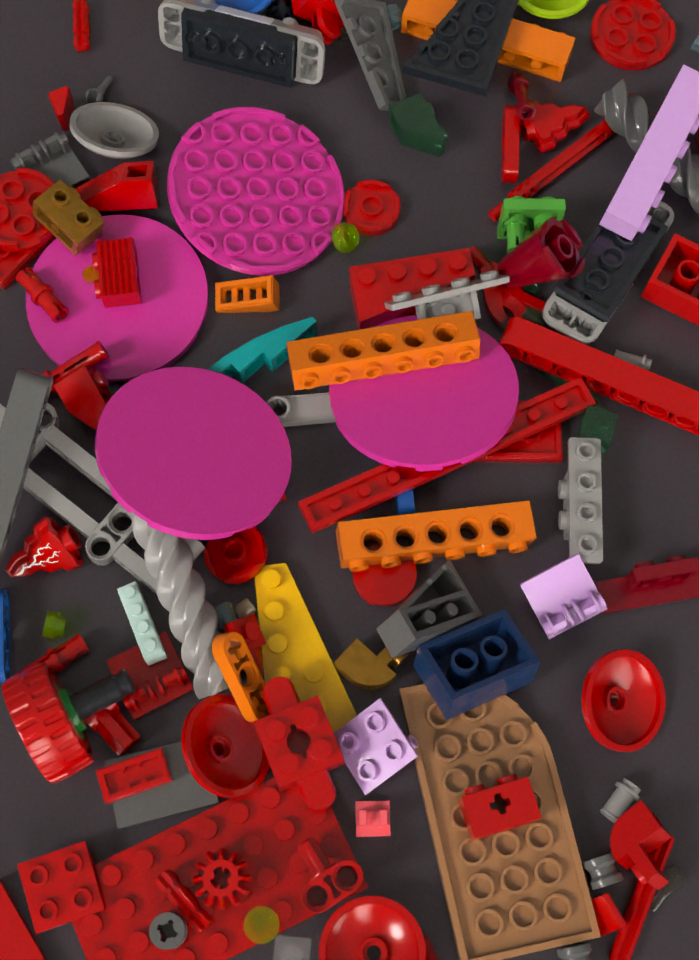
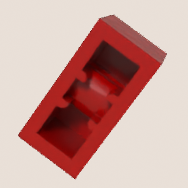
(519, 810)

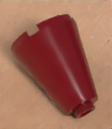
(544, 255)

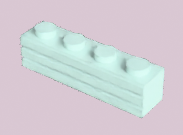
(142, 623)

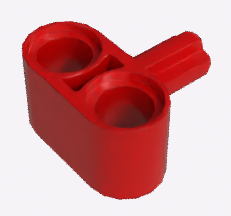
(325, 875)

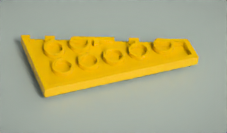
(295, 645)

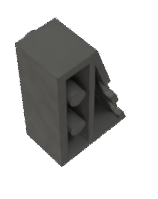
(429, 612)

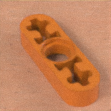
(230, 662)

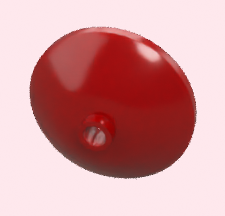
(623, 700)
(239, 757)
(371, 923)

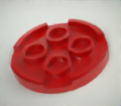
(632, 33)
(18, 226)

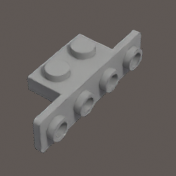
(447, 300)
(583, 500)

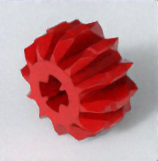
(210, 876)

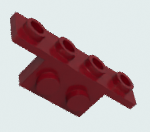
(652, 584)

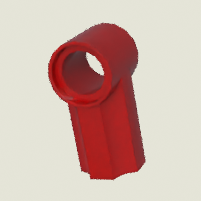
(114, 729)

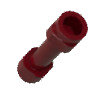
(525, 107)

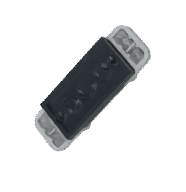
(242, 42)
(612, 263)

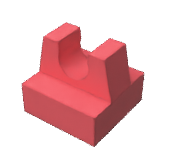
(372, 818)

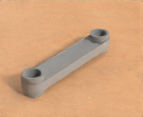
(303, 409)

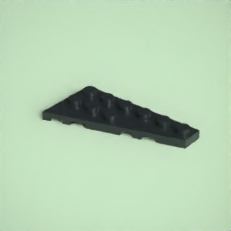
(465, 45)

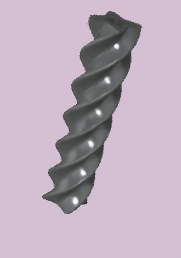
(629, 117)

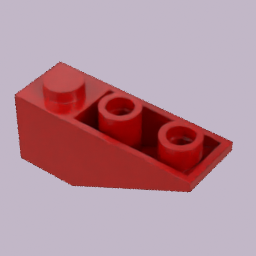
(123, 188)
(85, 394)

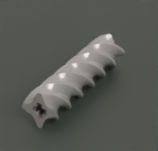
(182, 594)

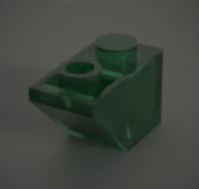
(416, 125)

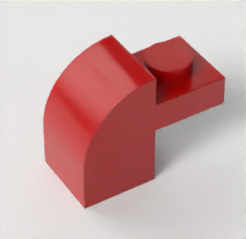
(634, 838)

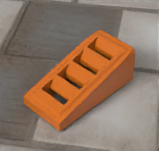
(260, 304)

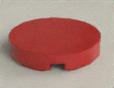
(371, 207)
(237, 556)
(385, 585)

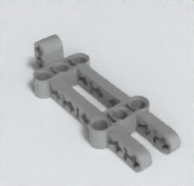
(78, 519)

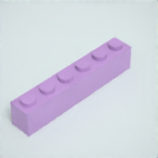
(655, 158)

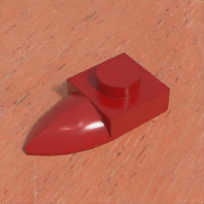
(252, 634)

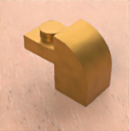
(366, 669)

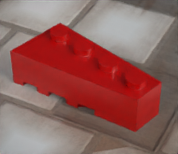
(378, 281)

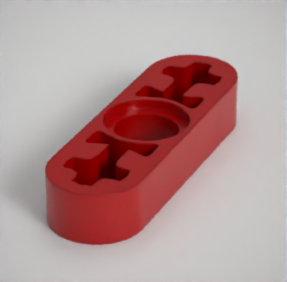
(510, 145)

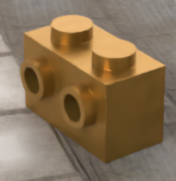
(68, 217)

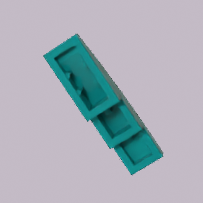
(265, 349)

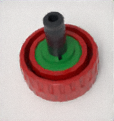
(53, 719)

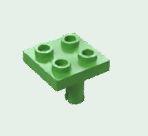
(524, 215)

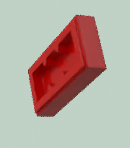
(134, 776)

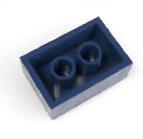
(476, 664)

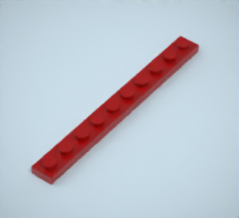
(388, 482)

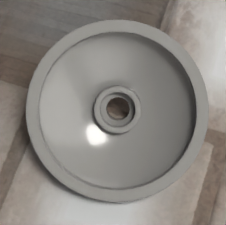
(114, 130)

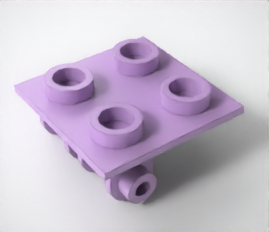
(563, 596)
(375, 746)

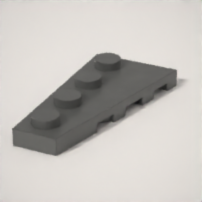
(374, 45)

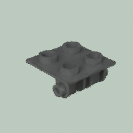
(53, 159)

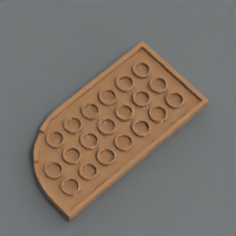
(517, 886)

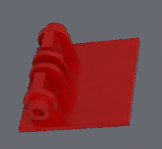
(153, 683)
(61, 887)

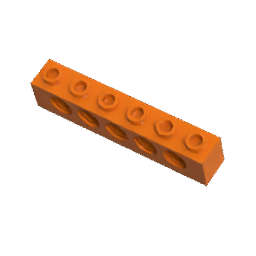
(383, 350)
(513, 517)

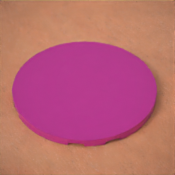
(255, 191)
(136, 335)
(430, 413)
(193, 453)

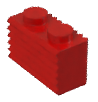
(117, 272)

